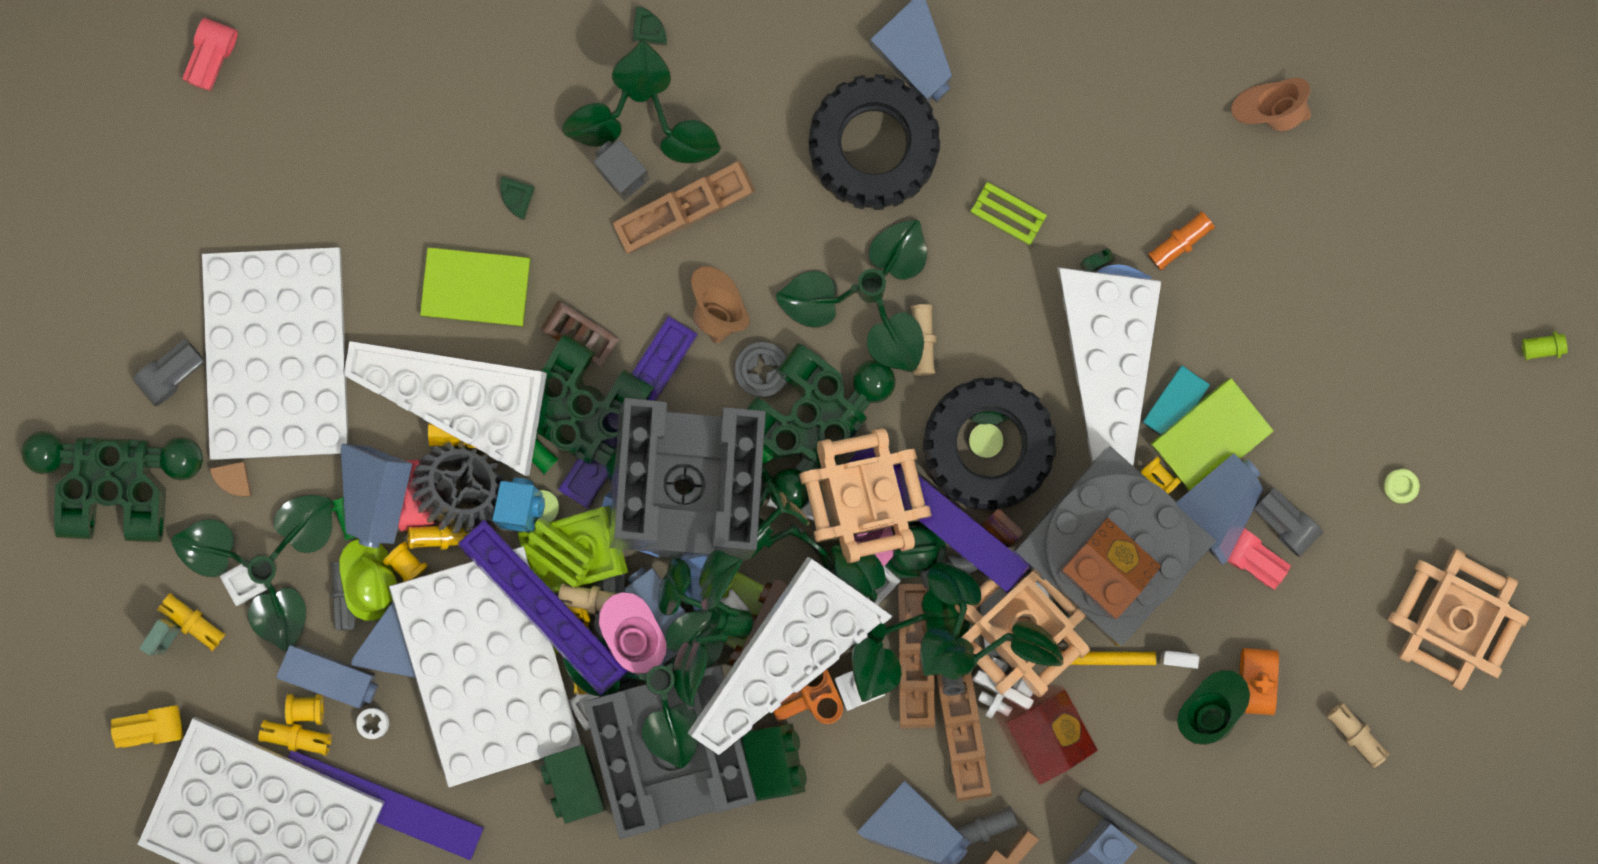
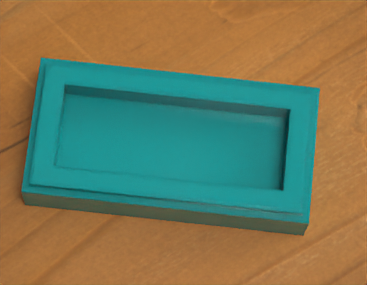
(1176, 400)

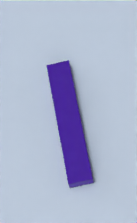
(654, 368)
(961, 532)
(542, 607)
(407, 813)

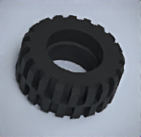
(883, 96)
(989, 396)

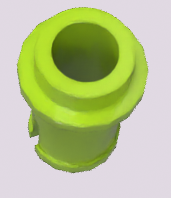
(1545, 346)

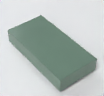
(160, 637)

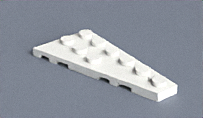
(1111, 347)
(472, 400)
(795, 643)

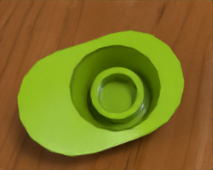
(366, 580)

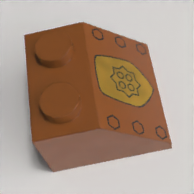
(1110, 569)

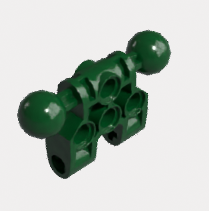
(803, 371)
(592, 428)
(76, 517)

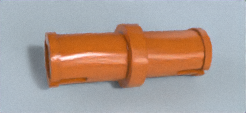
(1181, 240)

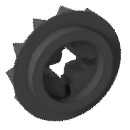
(749, 359)

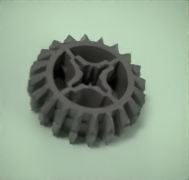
(432, 480)

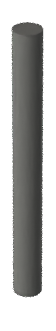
(1132, 828)

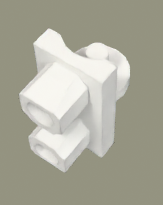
(1017, 694)

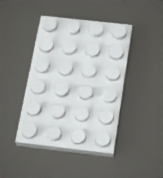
(275, 353)
(482, 674)
(254, 807)

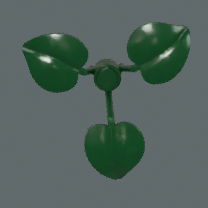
(642, 77)
(896, 341)
(790, 507)
(276, 615)
(727, 621)
(954, 656)
(875, 667)
(667, 730)

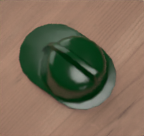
(927, 551)
(1214, 708)

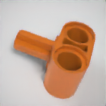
(1261, 672)
(808, 699)

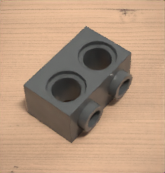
(620, 169)

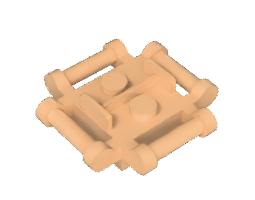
(864, 495)
(1032, 605)
(1459, 619)

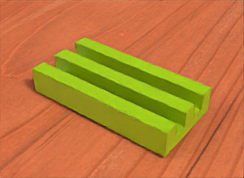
(982, 199)
(544, 558)

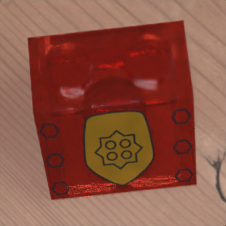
(1051, 737)

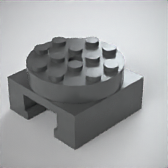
(709, 453)
(1140, 510)
(649, 790)

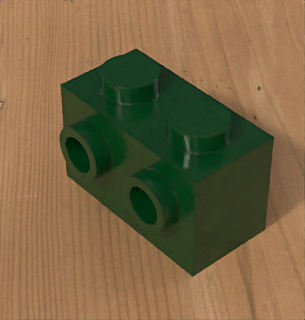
(775, 762)
(573, 784)

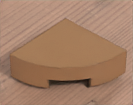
(233, 479)

